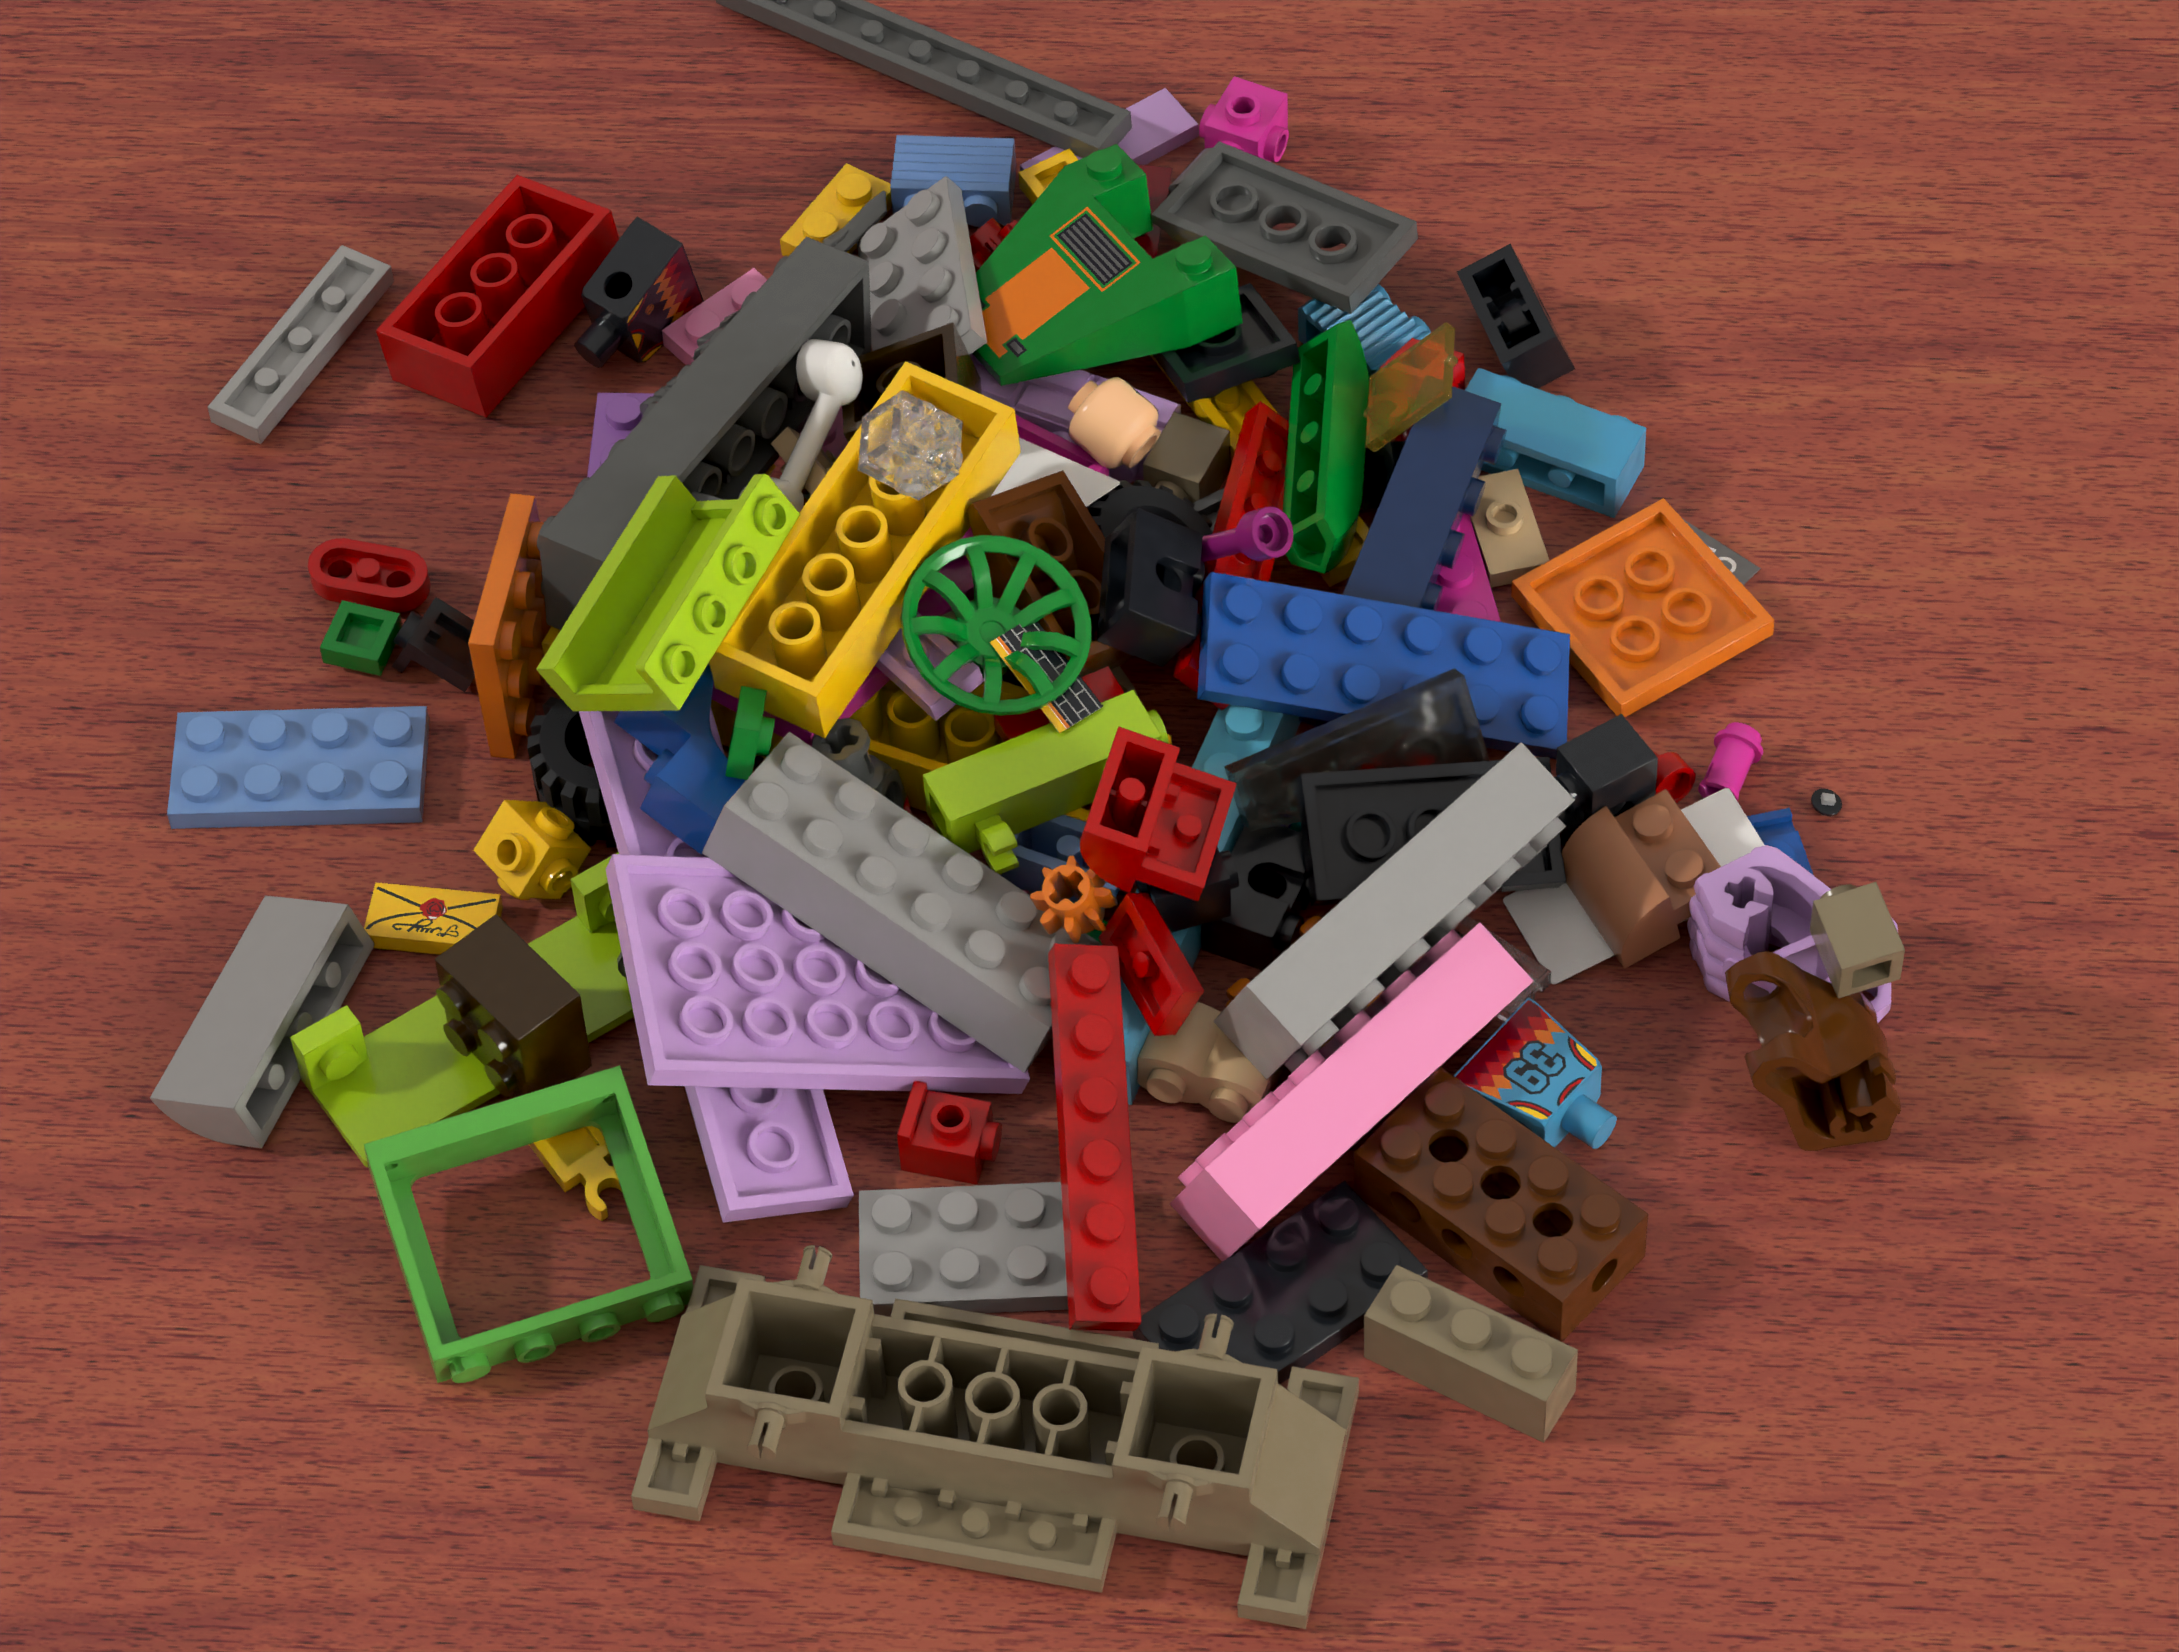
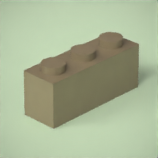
(1470, 1353)

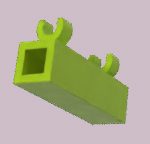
(1029, 779)

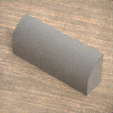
(238, 1053)

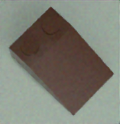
(1056, 521)

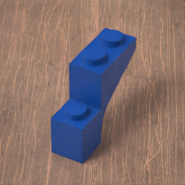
(690, 768)

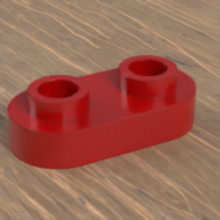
(371, 573)

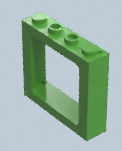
(587, 1101)

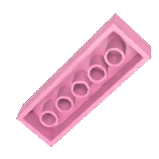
(1347, 1088)

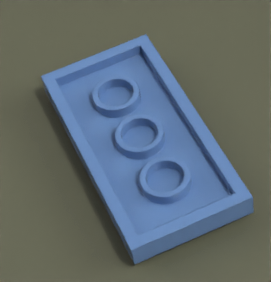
(299, 767)

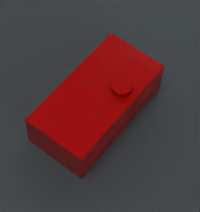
(498, 296)

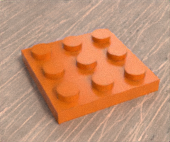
(1643, 608)
(510, 630)

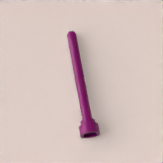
(1259, 535)

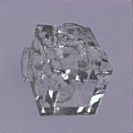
(910, 445)

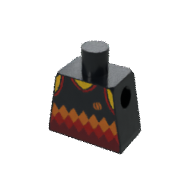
(636, 295)

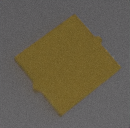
(1410, 387)

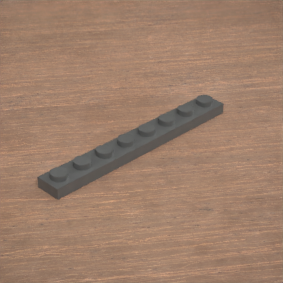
(948, 70)

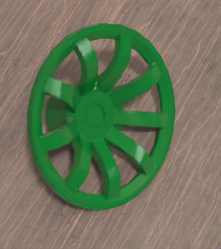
(991, 617)

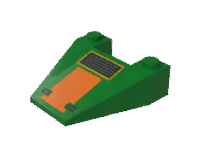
(1080, 290)

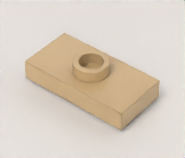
(1507, 529)

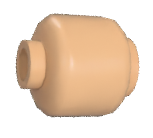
(1113, 423)

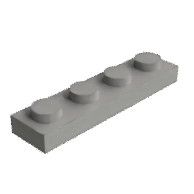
(300, 344)

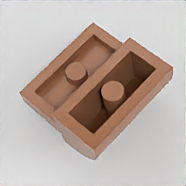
(1637, 874)

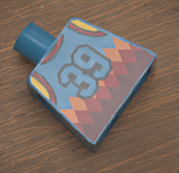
(1541, 1078)

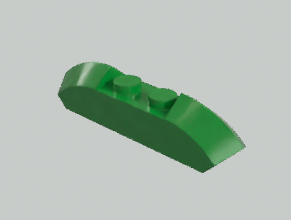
(1326, 447)

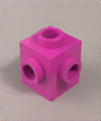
(1248, 119)

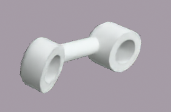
(832, 378)

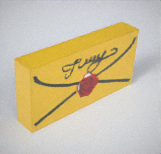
(425, 916)

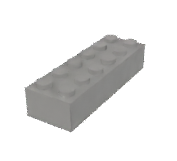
(893, 896)
(1397, 914)

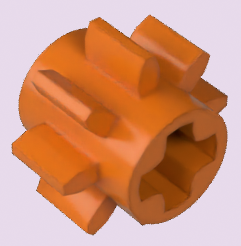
(1061, 912)

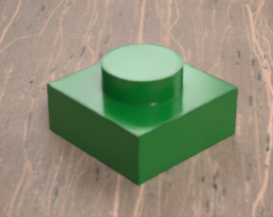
(360, 638)
(750, 733)

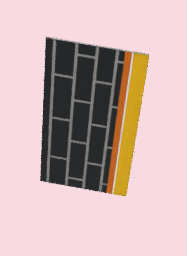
(1078, 699)

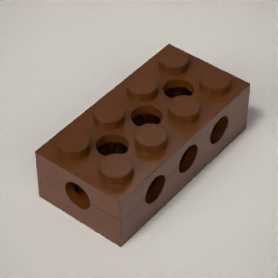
(1500, 1204)

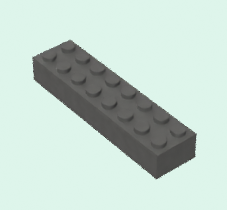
(716, 417)

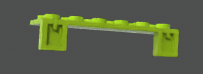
(409, 1068)

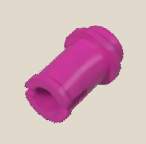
(1736, 750)

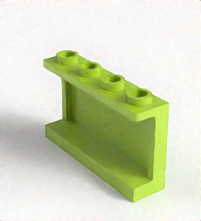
(666, 597)

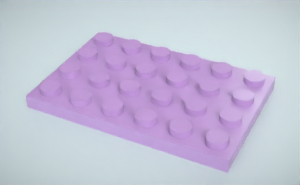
(760, 1000)

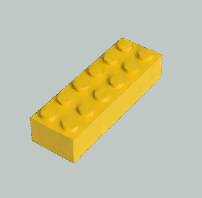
(846, 564)

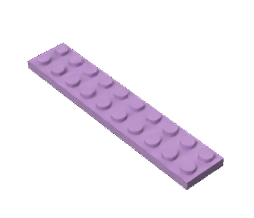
(762, 1146)

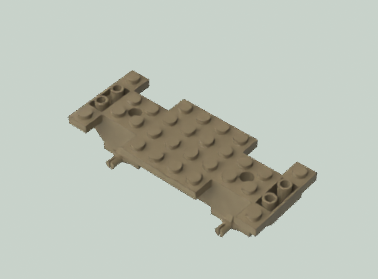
(1000, 1435)

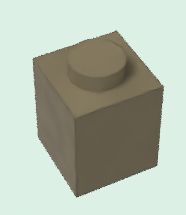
(1189, 458)
(1856, 938)

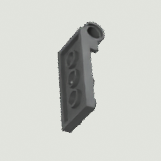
(1242, 196)

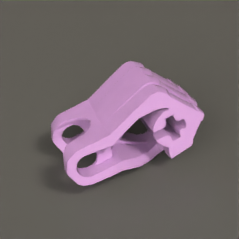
(1757, 904)

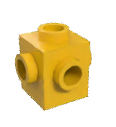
(532, 849)

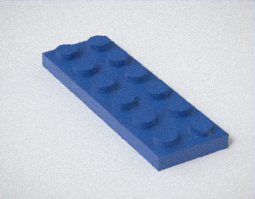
(1340, 652)

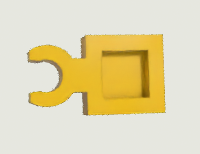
(577, 1159)

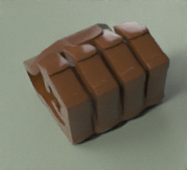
(1817, 1054)

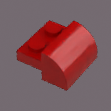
(1154, 818)

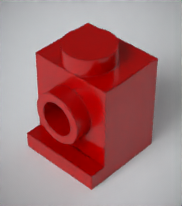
(947, 1135)

